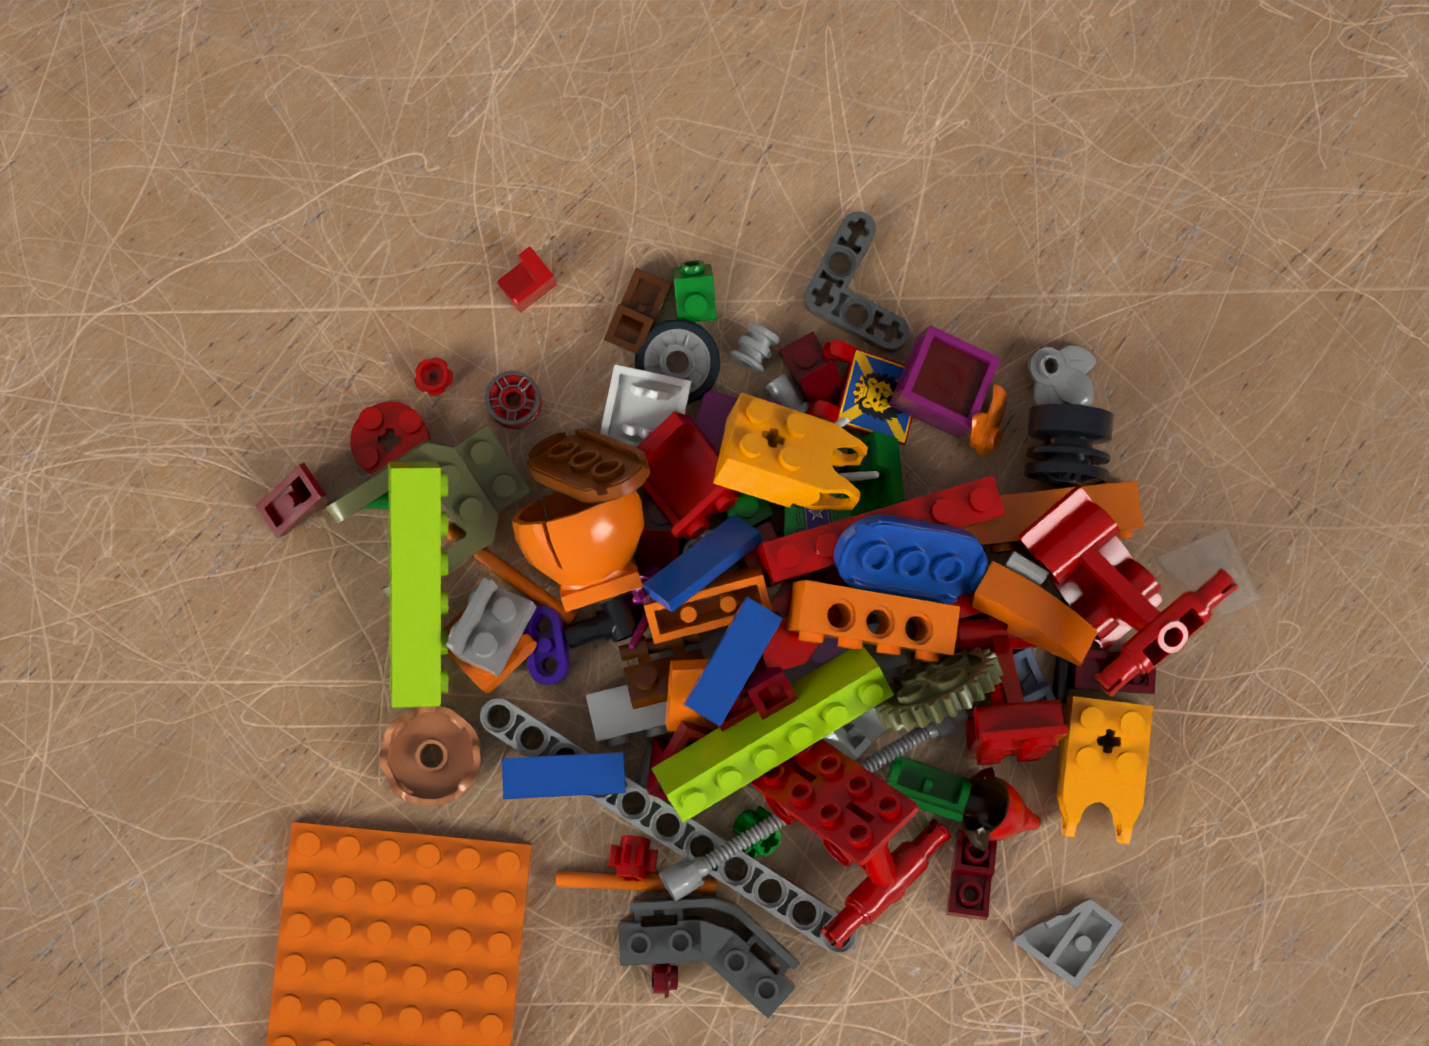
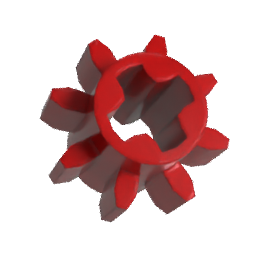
(633, 858)

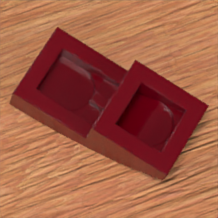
(1096, 662)
(763, 692)

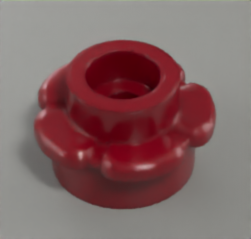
(664, 978)

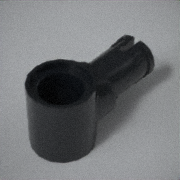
(613, 621)

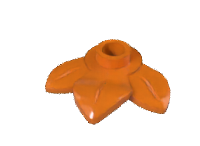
(985, 426)

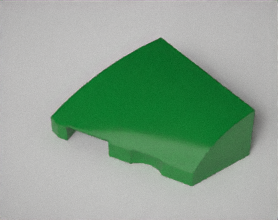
(883, 457)

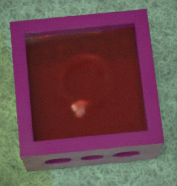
(944, 381)

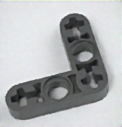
(844, 298)

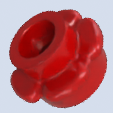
(425, 369)

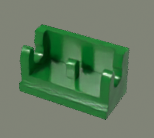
(930, 787)

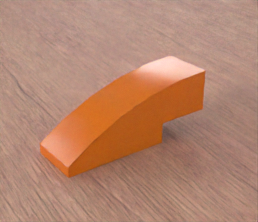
(1033, 614)

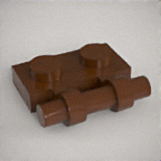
(650, 679)

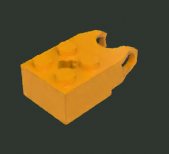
(786, 456)
(1106, 777)

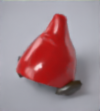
(995, 810)

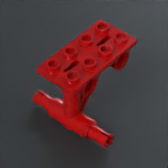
(1114, 591)
(1008, 723)
(855, 821)

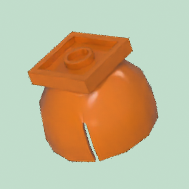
(583, 545)

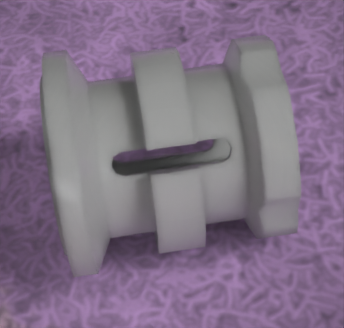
(754, 347)

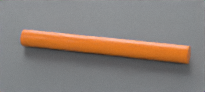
(516, 579)
(609, 881)

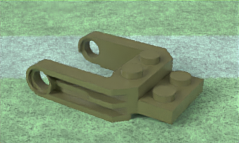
(479, 487)

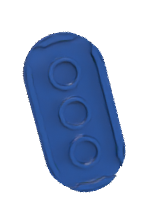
(910, 558)

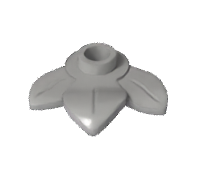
(1068, 377)

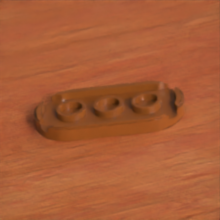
(588, 466)

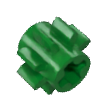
(747, 820)

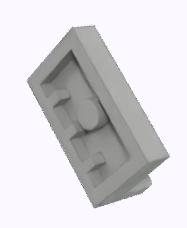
(490, 627)

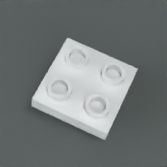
(641, 402)

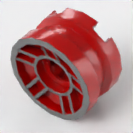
(507, 385)

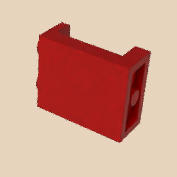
(683, 476)

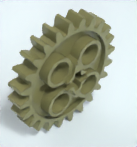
(940, 689)

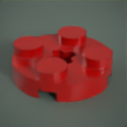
(375, 423)

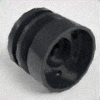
(1069, 442)

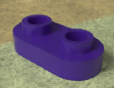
(549, 645)

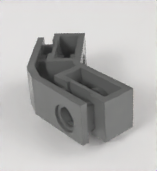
(704, 940)

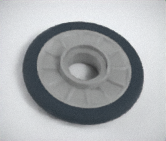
(684, 337)

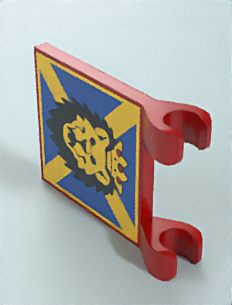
(865, 393)

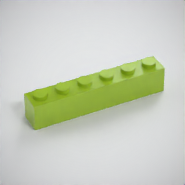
(416, 583)
(754, 746)

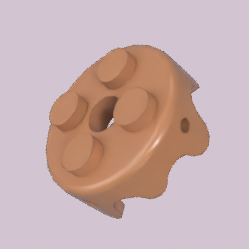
(403, 760)

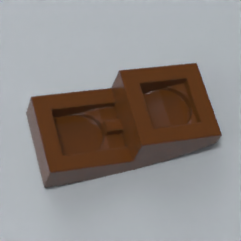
(638, 310)

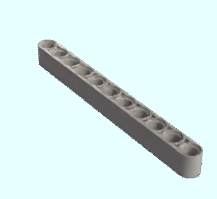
(679, 842)

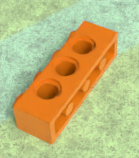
(934, 621)

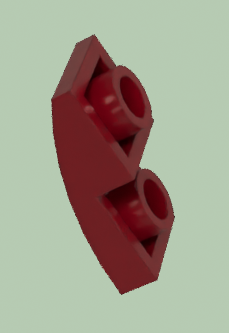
(970, 879)

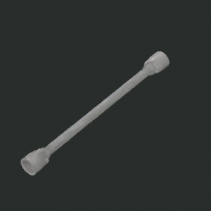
(686, 874)

